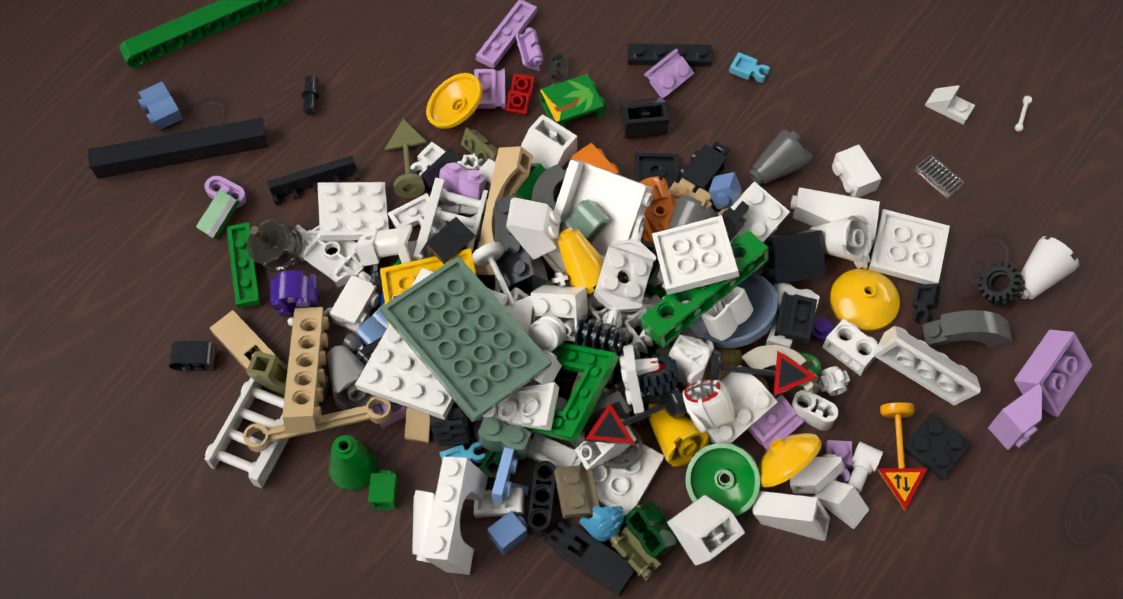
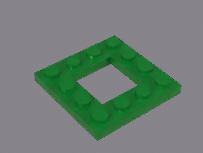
(596, 369)

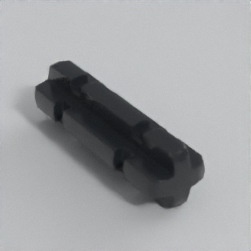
(376, 274)

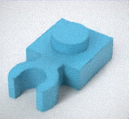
(747, 66)
(460, 452)

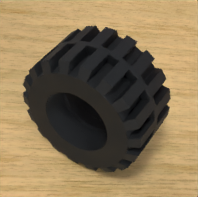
(454, 429)

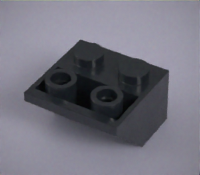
(644, 117)

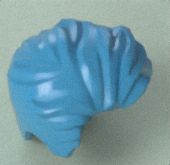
(604, 523)

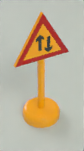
(901, 480)

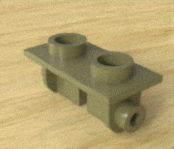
(477, 145)
(631, 549)

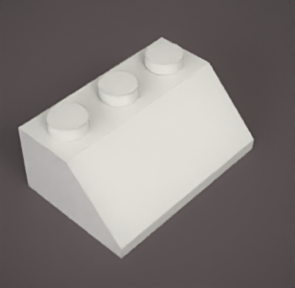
(749, 402)

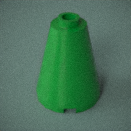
(351, 463)

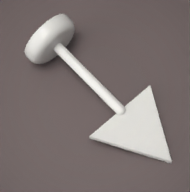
(519, 310)

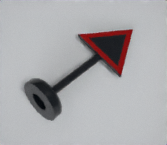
(787, 373)
(612, 430)

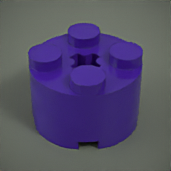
(293, 291)

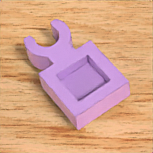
(844, 450)

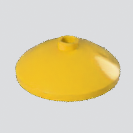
(454, 101)
(865, 310)
(788, 458)

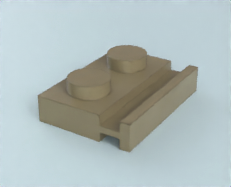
(576, 491)

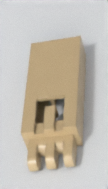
(238, 338)

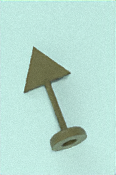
(408, 184)

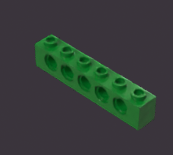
(664, 330)

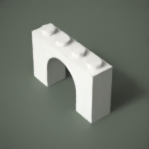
(444, 545)

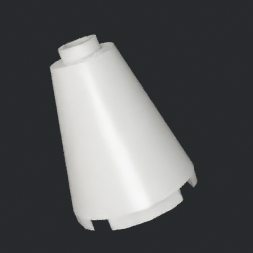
(847, 237)
(1046, 266)
(422, 514)

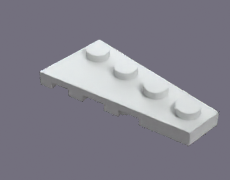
(528, 407)

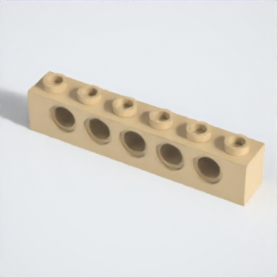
(305, 370)

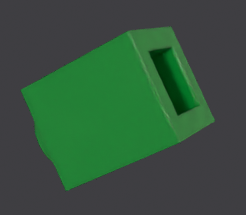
(383, 490)

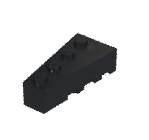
(515, 264)

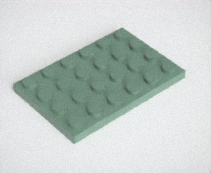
(465, 338)

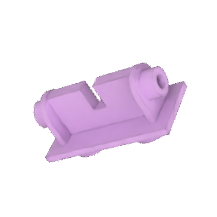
(529, 49)

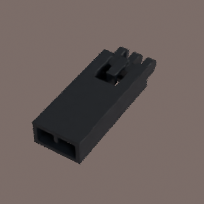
(598, 560)

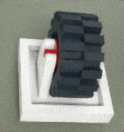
(646, 376)

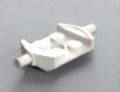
(634, 260)
(337, 266)

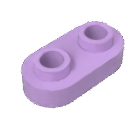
(227, 186)

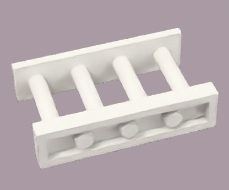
(433, 213)
(260, 469)

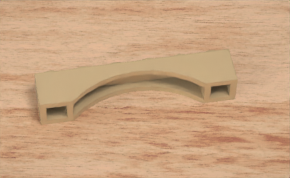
(510, 171)

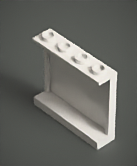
(616, 195)

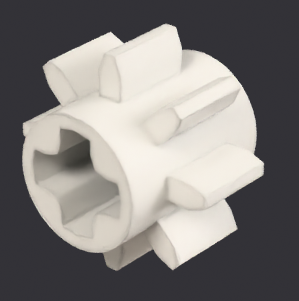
(471, 162)
(834, 381)

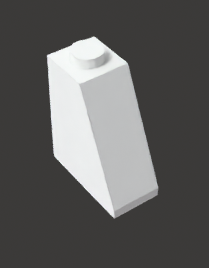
(792, 513)

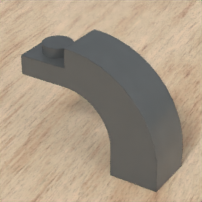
(548, 185)
(971, 325)

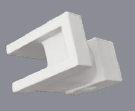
(386, 243)

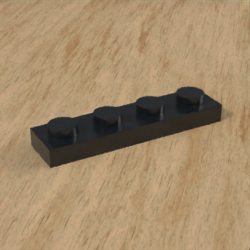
(653, 53)

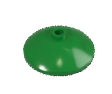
(706, 473)

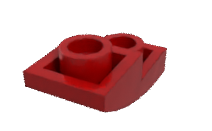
(520, 94)

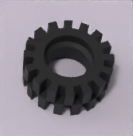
(991, 275)

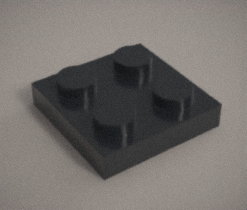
(936, 446)

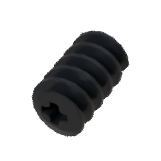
(598, 338)

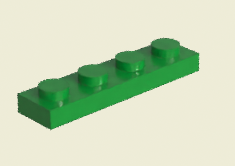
(243, 267)

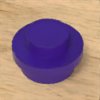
(821, 328)

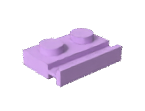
(669, 73)
(492, 88)
(775, 423)

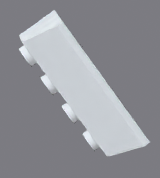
(926, 366)

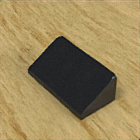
(434, 170)

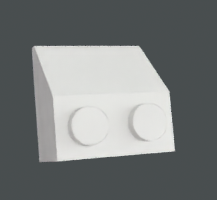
(533, 226)

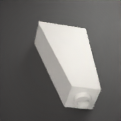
(823, 207)

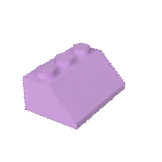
(1057, 367)

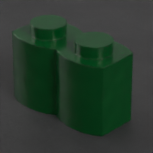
(651, 527)

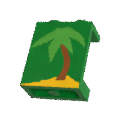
(572, 99)

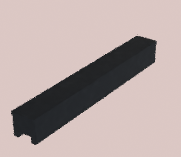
(178, 148)

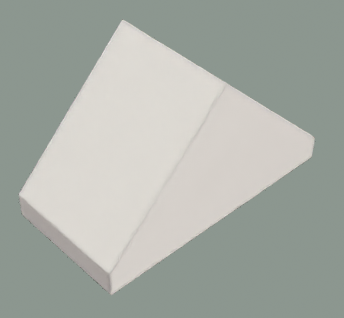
(843, 502)

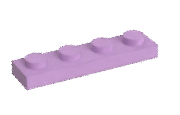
(504, 35)

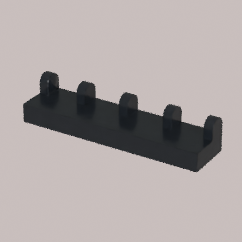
(311, 177)

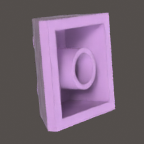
(1018, 419)

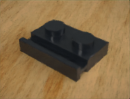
(796, 317)

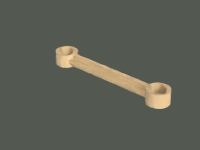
(327, 422)

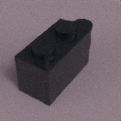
(705, 165)

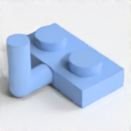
(502, 485)

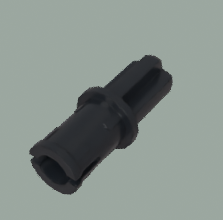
(310, 95)

